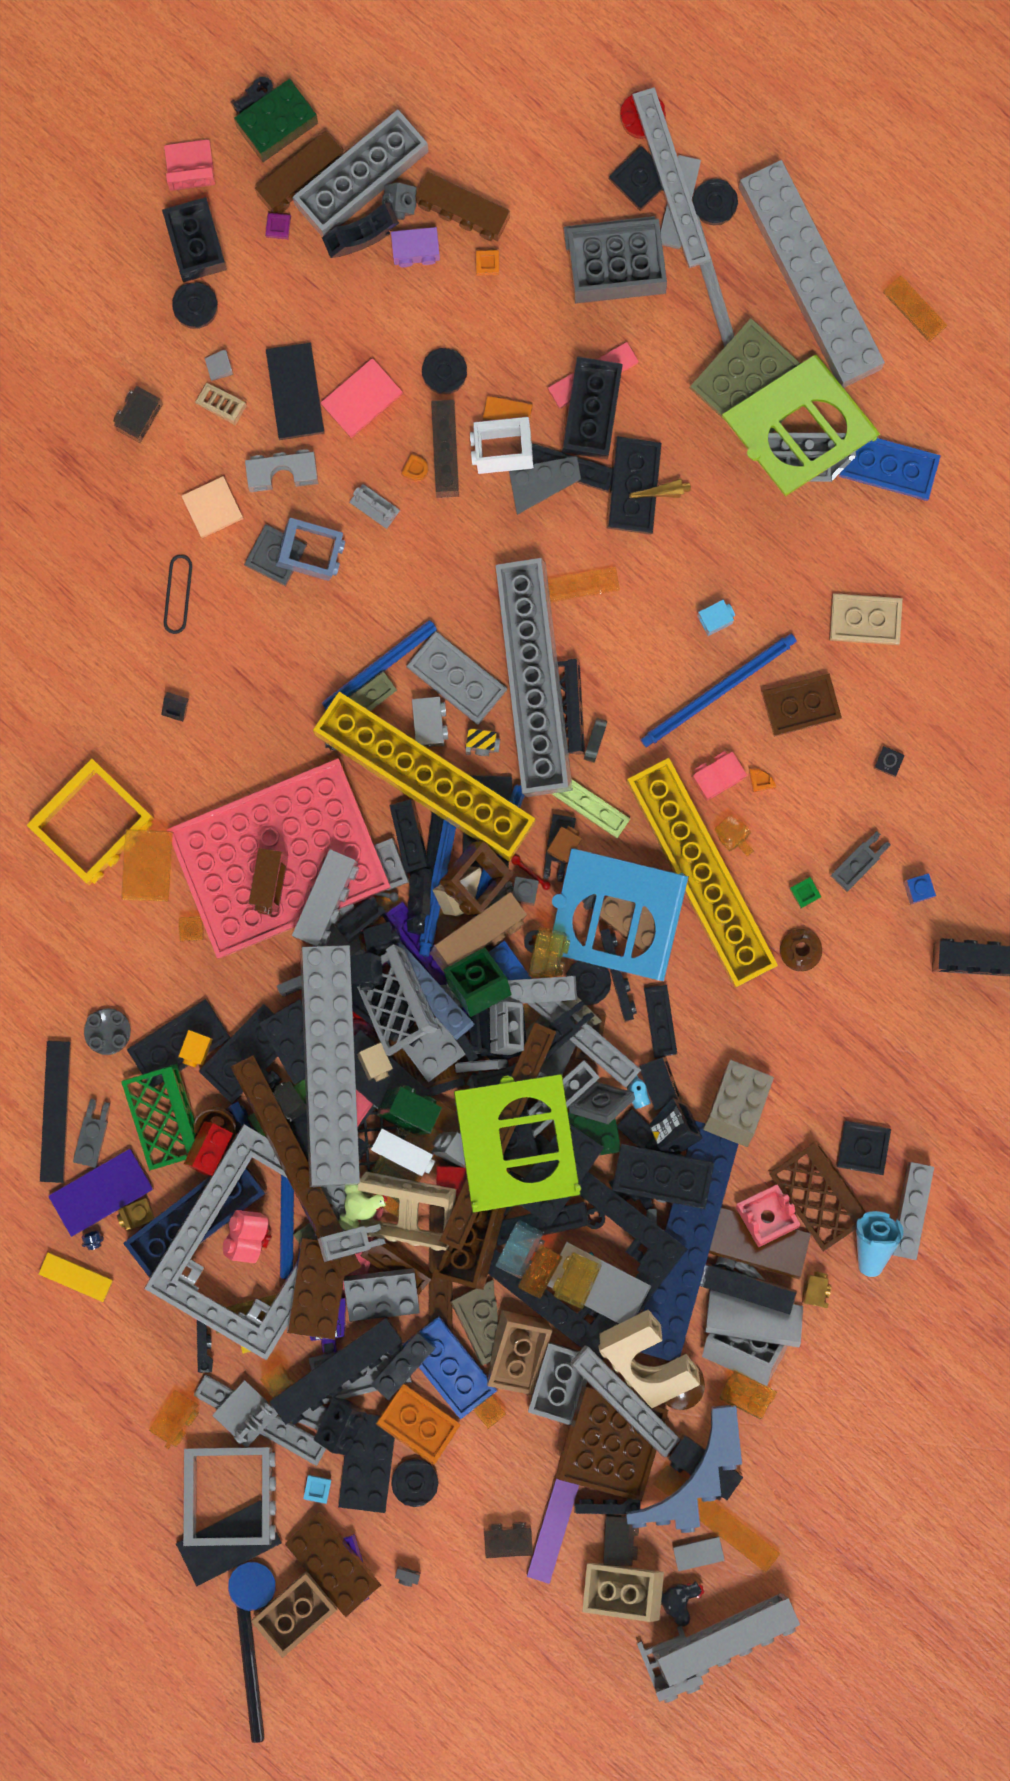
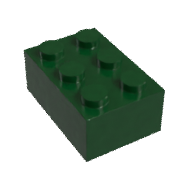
(276, 120)

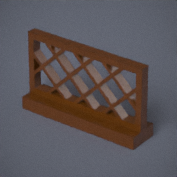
(836, 1184)

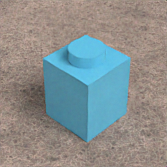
(716, 617)

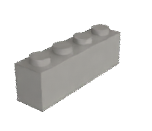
(325, 899)
(574, 1085)
(913, 1208)

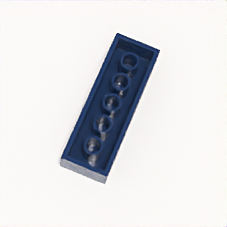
(154, 1239)

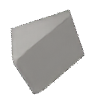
(218, 365)

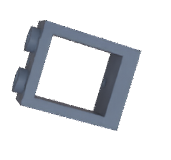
(283, 557)

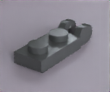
(858, 863)
(91, 1136)

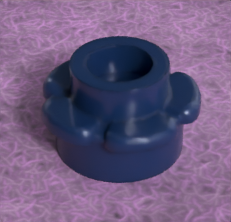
(92, 1240)

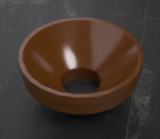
(792, 959)
(210, 1112)

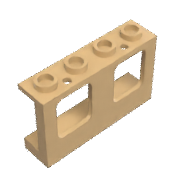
(409, 1195)

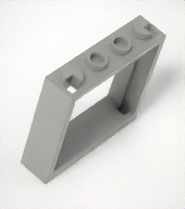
(190, 1490)

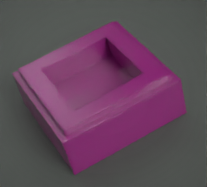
(278, 226)

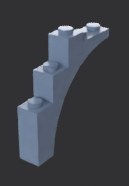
(682, 1506)

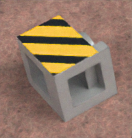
(482, 742)

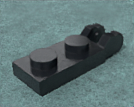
(557, 822)
(567, 1027)

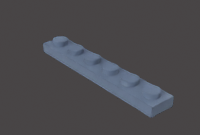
(440, 1003)

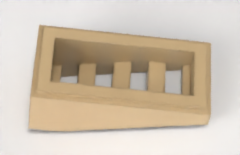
(236, 413)

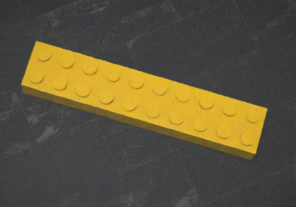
(424, 776)
(709, 883)

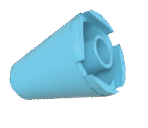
(876, 1241)

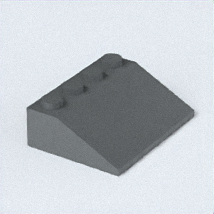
(617, 261)

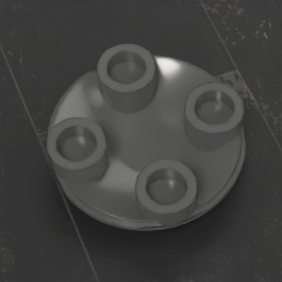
(107, 1031)

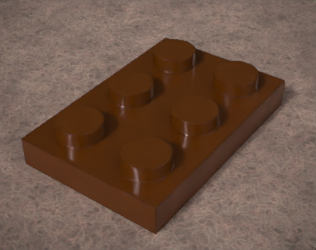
(801, 705)

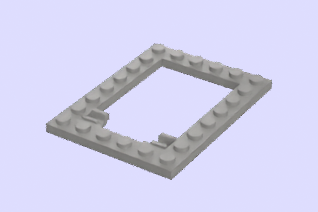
(179, 1290)

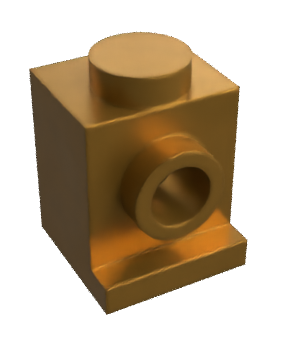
(817, 1289)

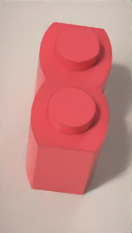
(718, 776)
(245, 1236)

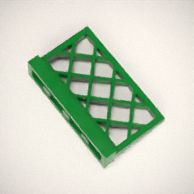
(180, 1106)

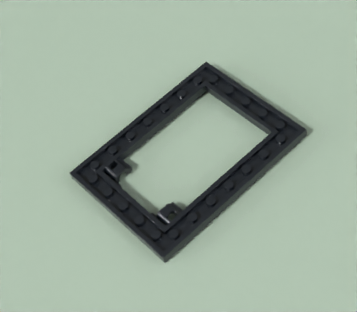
(655, 1266)

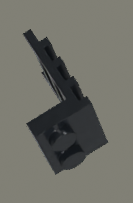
(481, 1036)

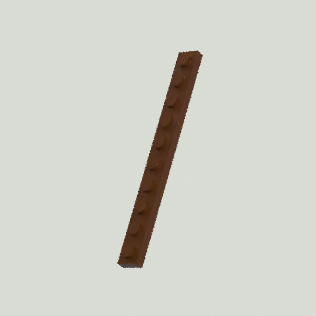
(526, 1068)
(290, 1157)

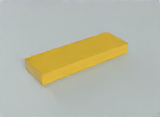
(75, 1277)

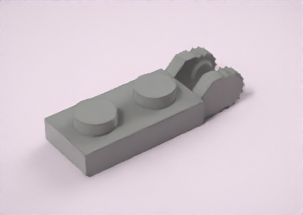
(348, 1242)

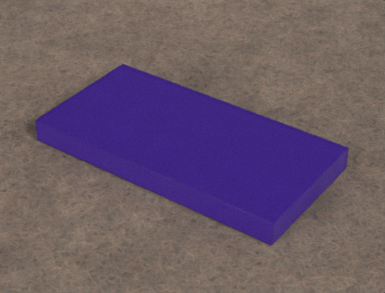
(100, 1192)

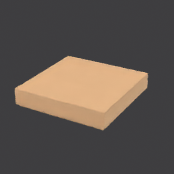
(212, 507)

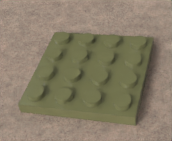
(743, 369)

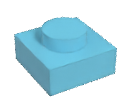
(317, 1489)

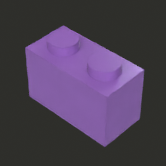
(415, 247)

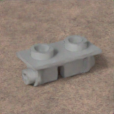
(374, 506)

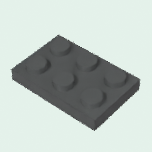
(381, 1294)

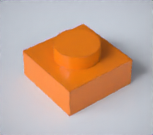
(487, 262)

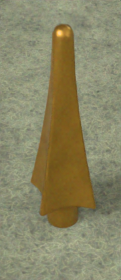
(672, 489)

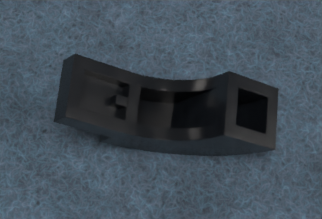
(362, 233)

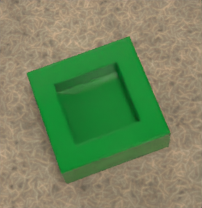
(805, 892)

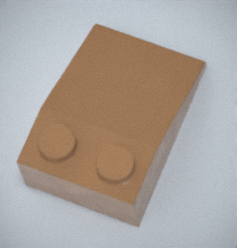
(518, 1352)

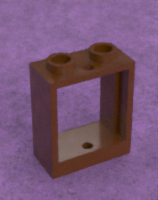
(490, 863)
(268, 881)

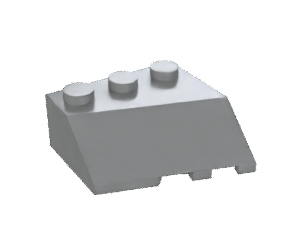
(749, 1357)

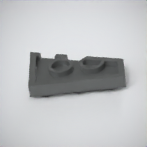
(543, 481)

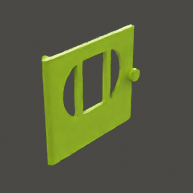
(798, 388)
(479, 1130)

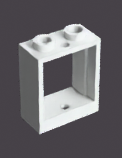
(502, 429)
(403, 1153)

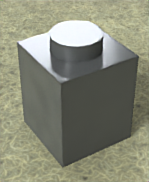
(525, 890)

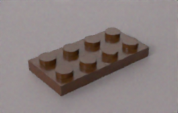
(315, 1294)
(333, 1564)

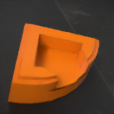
(761, 780)

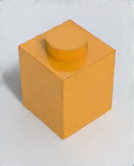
(195, 1049)

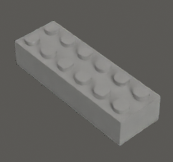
(361, 173)
(726, 1639)

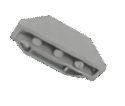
(813, 447)

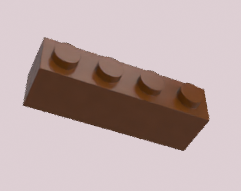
(299, 171)
(462, 206)

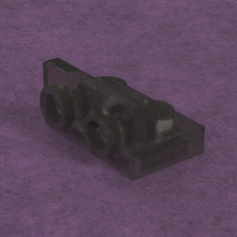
(508, 1541)

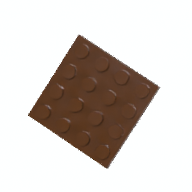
(606, 1449)

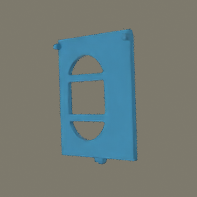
(646, 886)

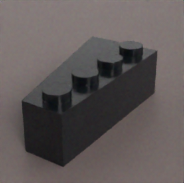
(971, 957)

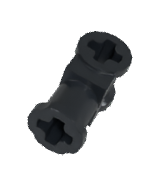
(252, 94)

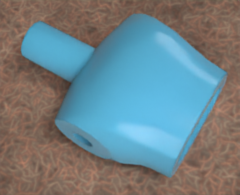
(640, 1093)

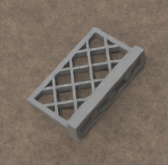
(413, 995)

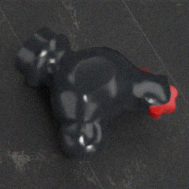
(676, 1599)

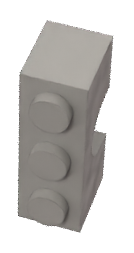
(261, 469)

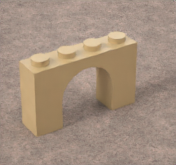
(652, 1384)

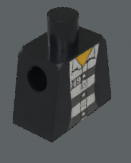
(674, 1129)

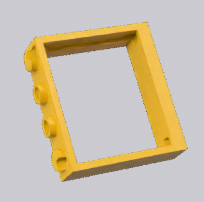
(61, 800)

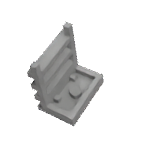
(662, 1689)

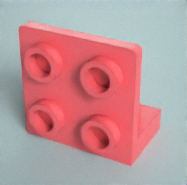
(189, 165)

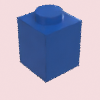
(919, 889)

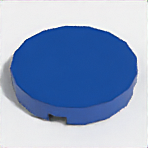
(251, 1586)

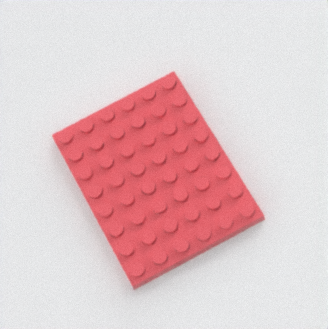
(295, 817)

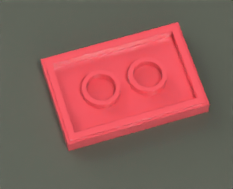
(361, 398)

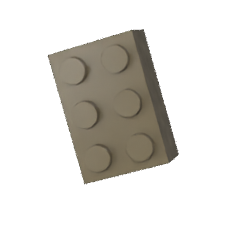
(738, 1103)

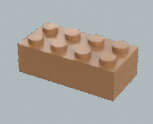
(480, 932)

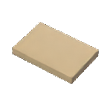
(866, 619)

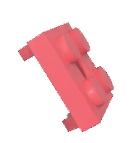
(775, 1202)

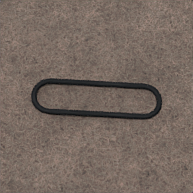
(168, 594)

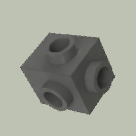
(401, 198)

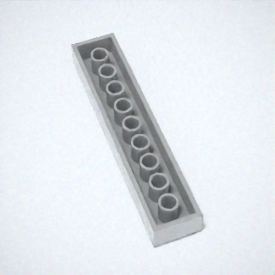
(811, 274)
(534, 677)
(329, 1066)

